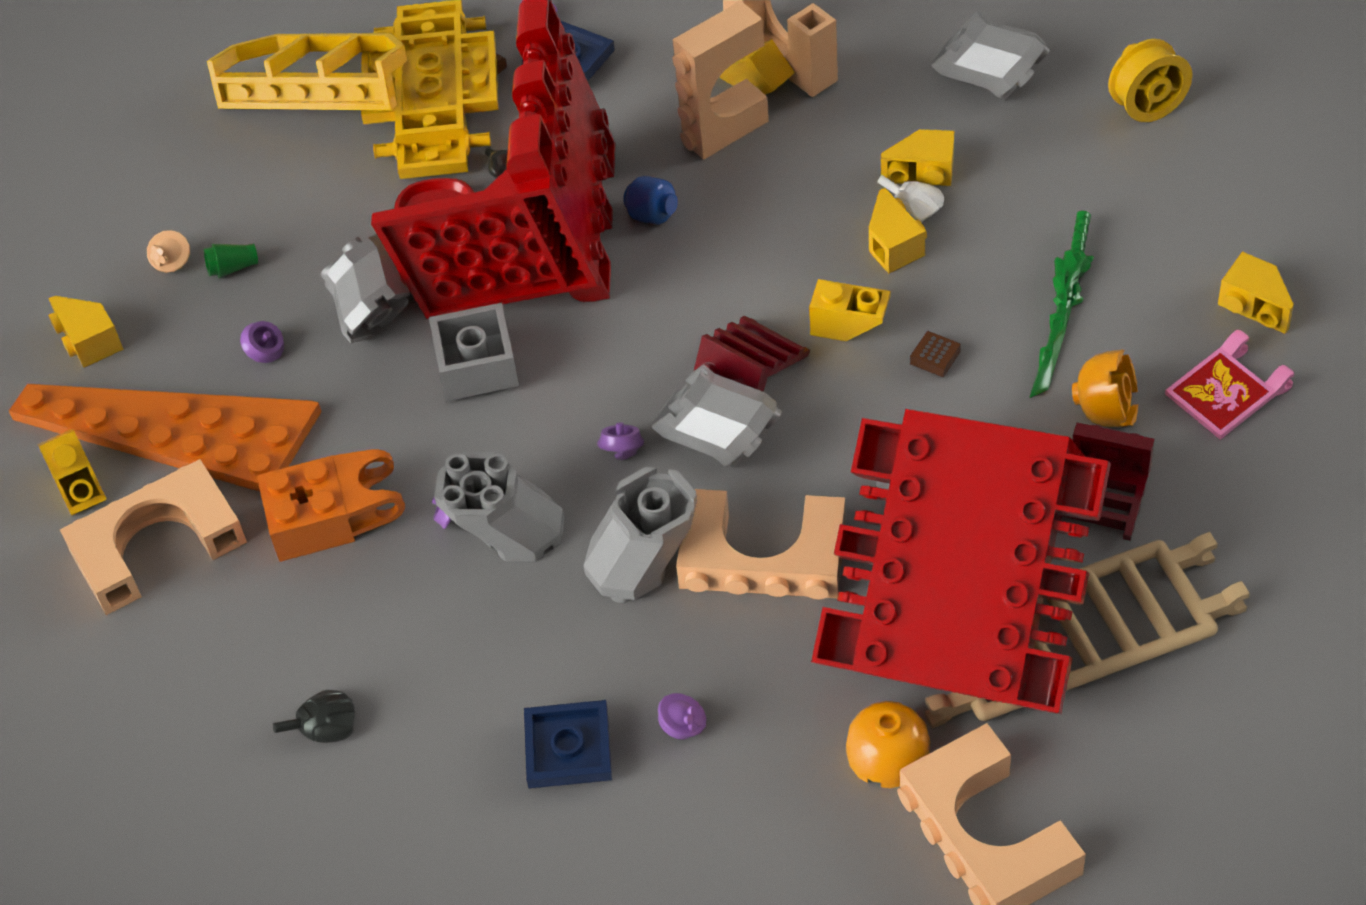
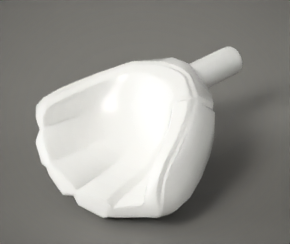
(919, 198)

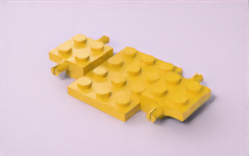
(436, 87)

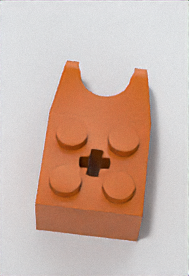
(327, 501)

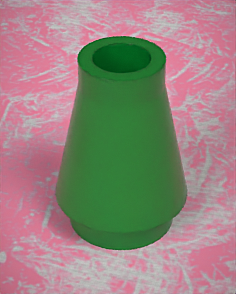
(229, 258)

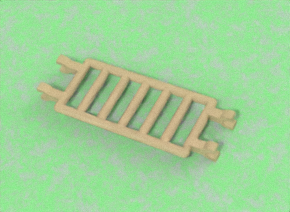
(1197, 552)

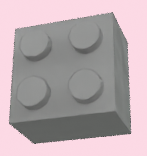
(473, 351)

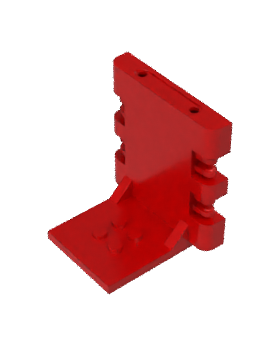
(542, 216)
(963, 558)

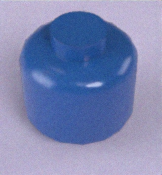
(650, 200)

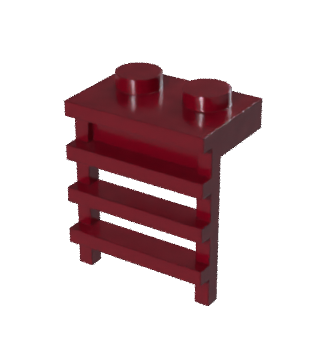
(748, 353)
(1129, 471)

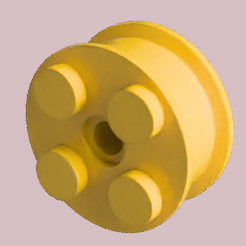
(1150, 80)

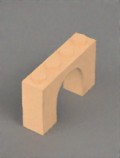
(807, 45)
(699, 61)
(181, 497)
(804, 569)
(995, 874)

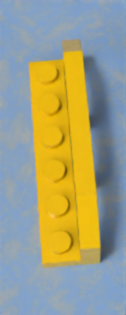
(308, 90)

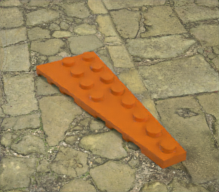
(228, 433)

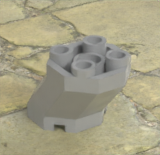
(990, 55)
(365, 288)
(717, 416)
(498, 505)
(640, 534)

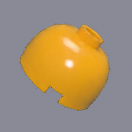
(1107, 389)
(886, 740)

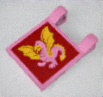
(1223, 391)

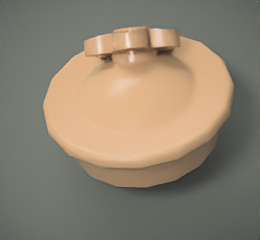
(168, 251)

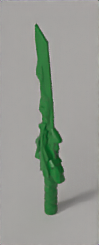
(1068, 291)

